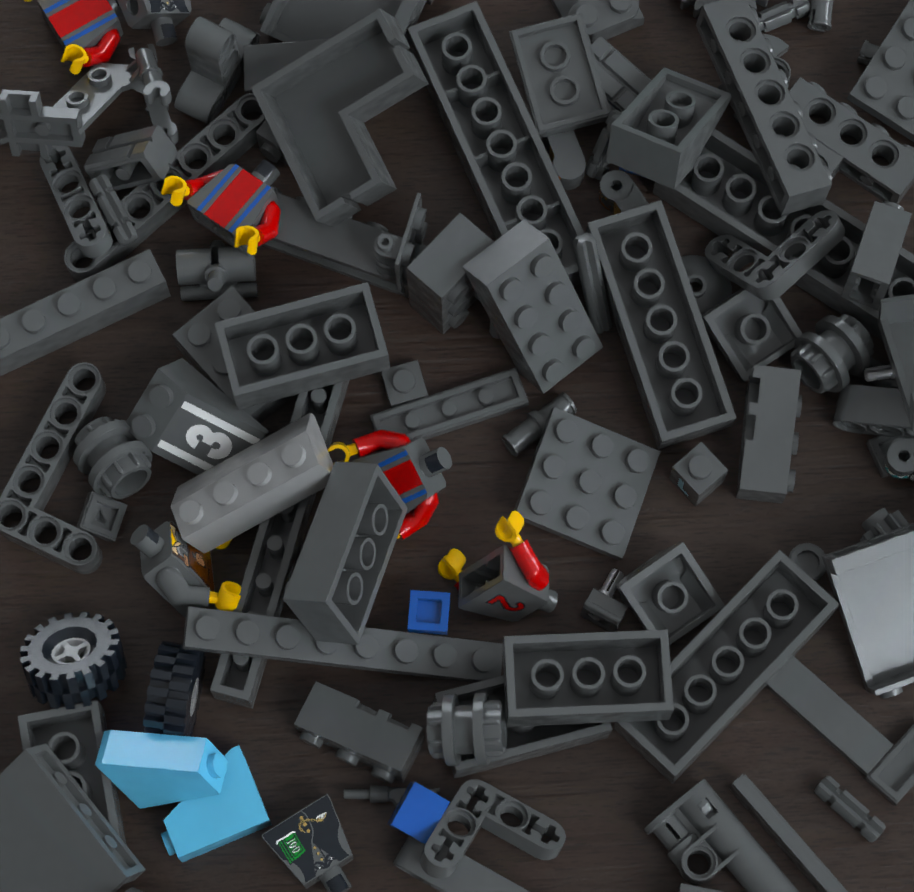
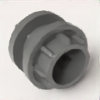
(834, 352)
(112, 458)
(466, 729)

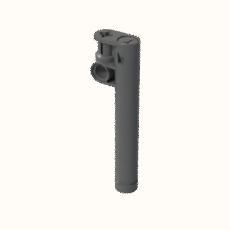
(711, 829)

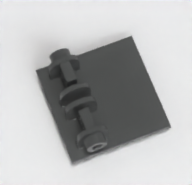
(396, 253)

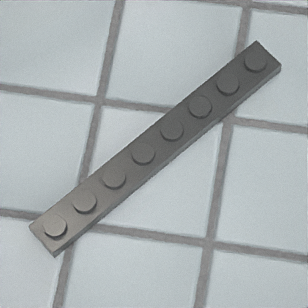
(377, 651)

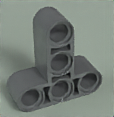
(215, 65)

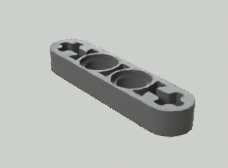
(76, 199)

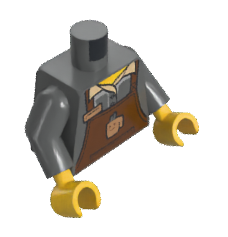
(180, 570)

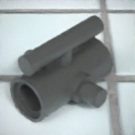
(215, 272)

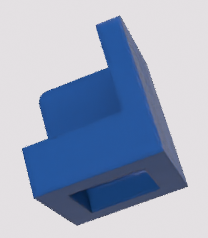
(428, 612)
(418, 812)

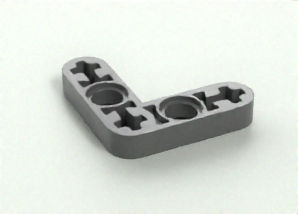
(766, 277)
(487, 815)

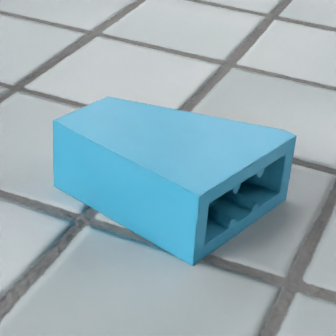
(161, 766)
(219, 819)

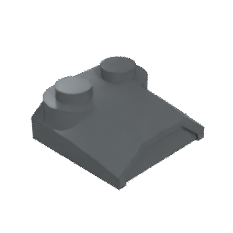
(603, 17)
(750, 330)
(670, 592)

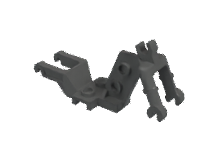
(38, 127)

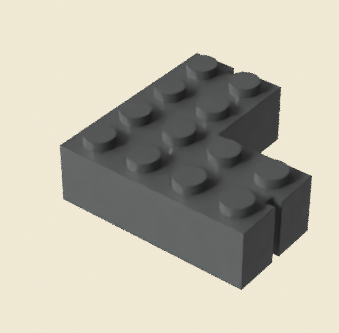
(321, 110)

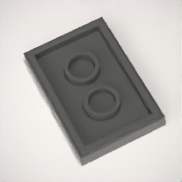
(560, 75)

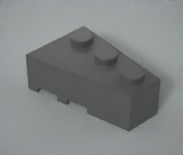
(769, 434)
(359, 733)

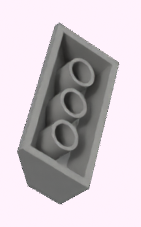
(252, 485)

